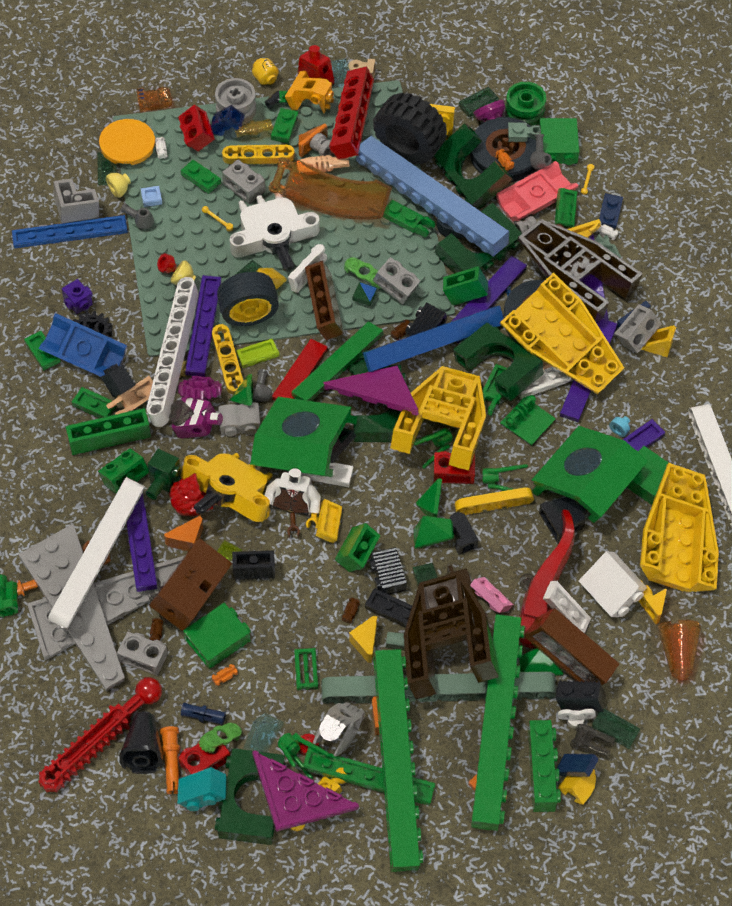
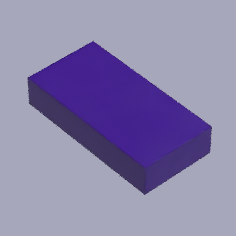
(645, 435)

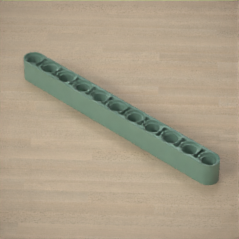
(448, 688)

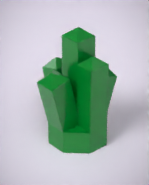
(8, 597)

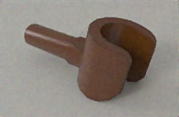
(293, 527)

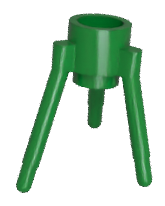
(440, 438)
(491, 475)
(290, 746)

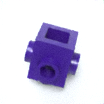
(77, 296)

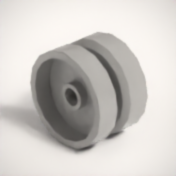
(238, 94)

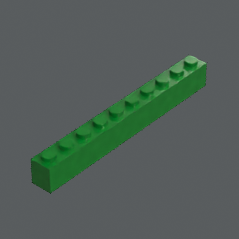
(496, 726)
(396, 761)

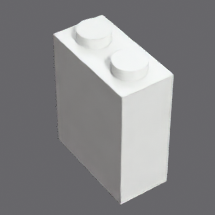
(613, 584)

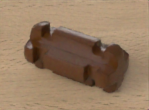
(400, 330)
(350, 610)
(156, 629)

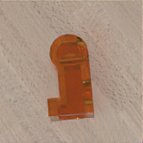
(154, 99)

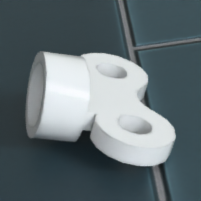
(576, 717)

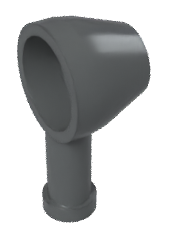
(539, 158)
(143, 217)
(261, 391)

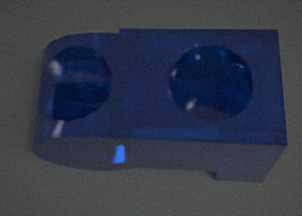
(226, 119)

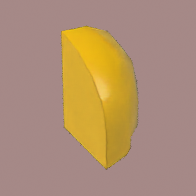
(579, 787)

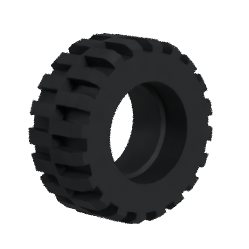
(410, 127)

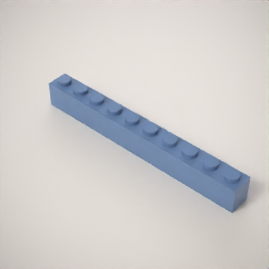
(433, 196)

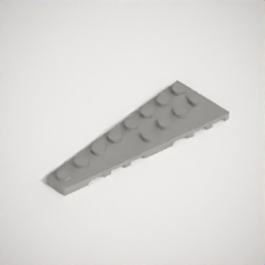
(50, 567)
(116, 598)

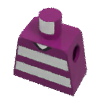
(199, 423)

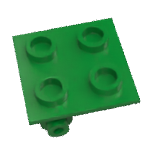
(528, 420)

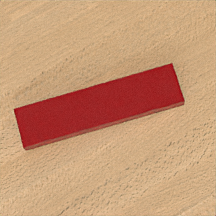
(301, 369)

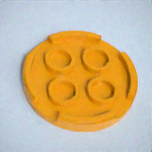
(127, 141)

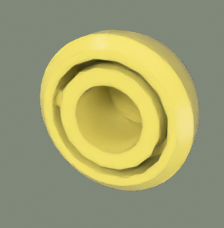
(118, 183)
(183, 270)

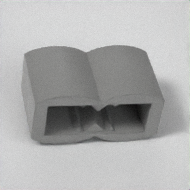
(239, 419)

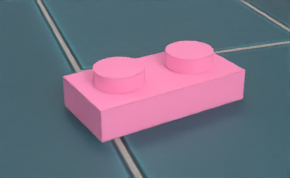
(493, 596)

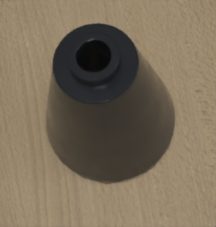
(142, 745)

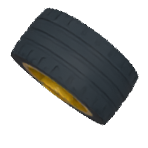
(247, 298)

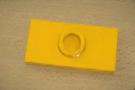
(329, 521)

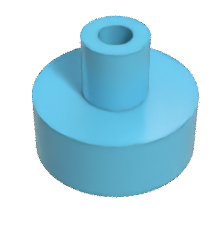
(620, 426)

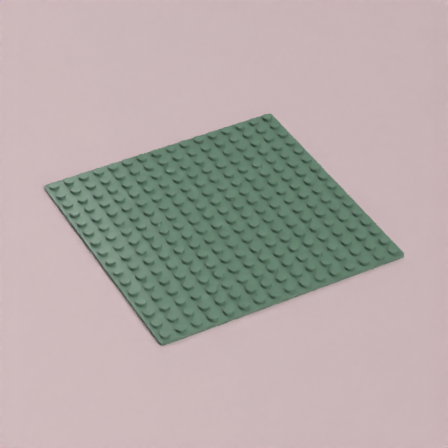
(204, 242)

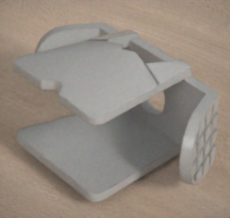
(335, 723)

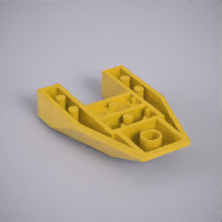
(450, 399)

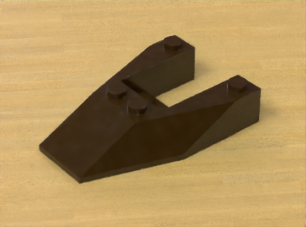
(574, 259)
(440, 616)

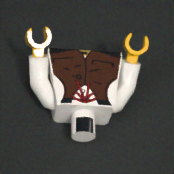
(295, 495)

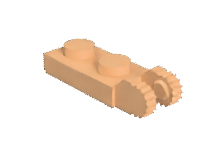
(133, 397)

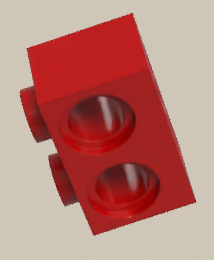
(196, 128)
(451, 473)
(206, 759)

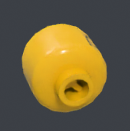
(265, 71)

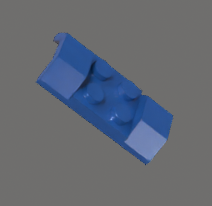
(82, 346)

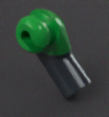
(276, 97)

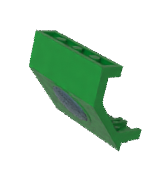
(300, 435)
(590, 470)

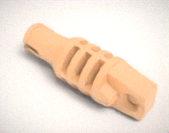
(326, 163)

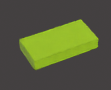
(257, 353)

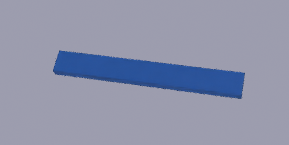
(431, 339)

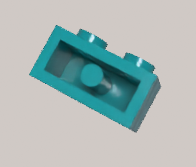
(201, 789)

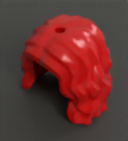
(185, 495)

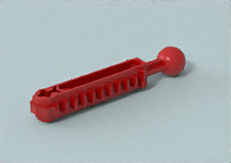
(118, 718)

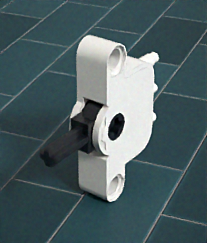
(272, 228)

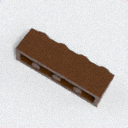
(324, 300)

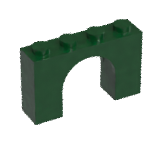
(451, 158)
(461, 259)
(490, 342)
(375, 427)
(234, 822)

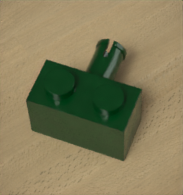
(163, 472)

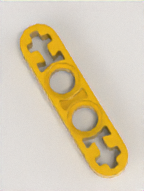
(258, 151)
(225, 360)
(494, 501)

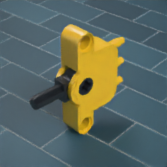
(229, 484)

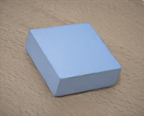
(151, 196)

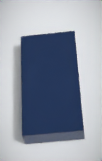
(577, 765)

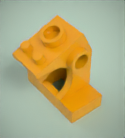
(315, 89)

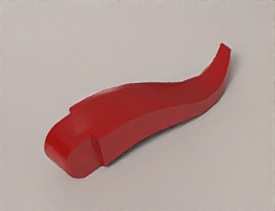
(550, 570)

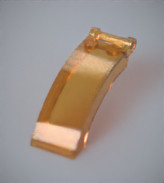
(330, 193)

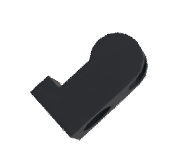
(464, 533)

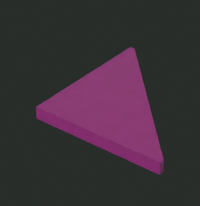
(377, 386)
(296, 798)

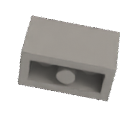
(243, 181)

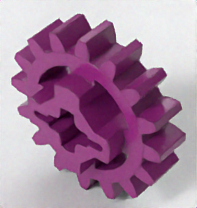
(200, 388)

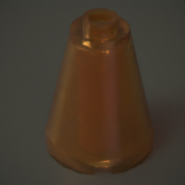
(680, 646)

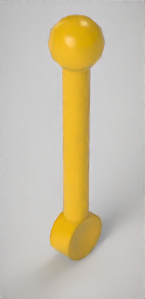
(590, 167)
(229, 227)

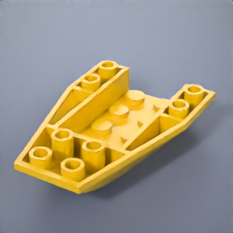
(564, 335)
(681, 534)

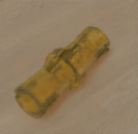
(254, 127)

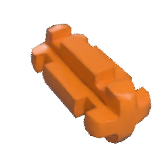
(504, 159)
(224, 674)

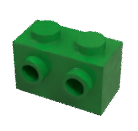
(465, 285)
(127, 465)
(357, 547)

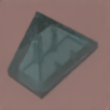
(340, 69)
(263, 733)

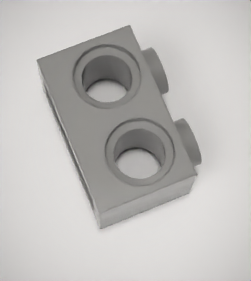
(394, 283)
(638, 328)
(140, 657)

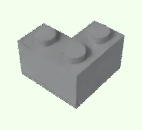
(74, 204)

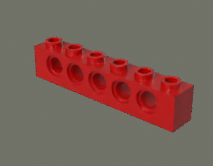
(352, 113)

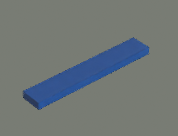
(69, 231)

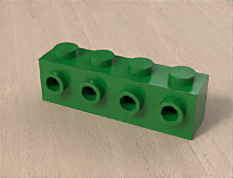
(108, 431)
(542, 766)

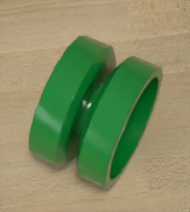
(526, 102)

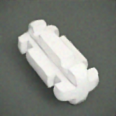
(161, 147)
(606, 230)

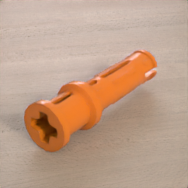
(171, 750)

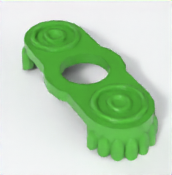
(354, 265)
(211, 740)

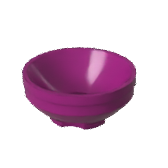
(490, 111)

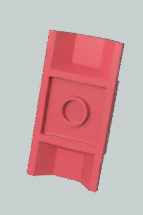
(533, 192)

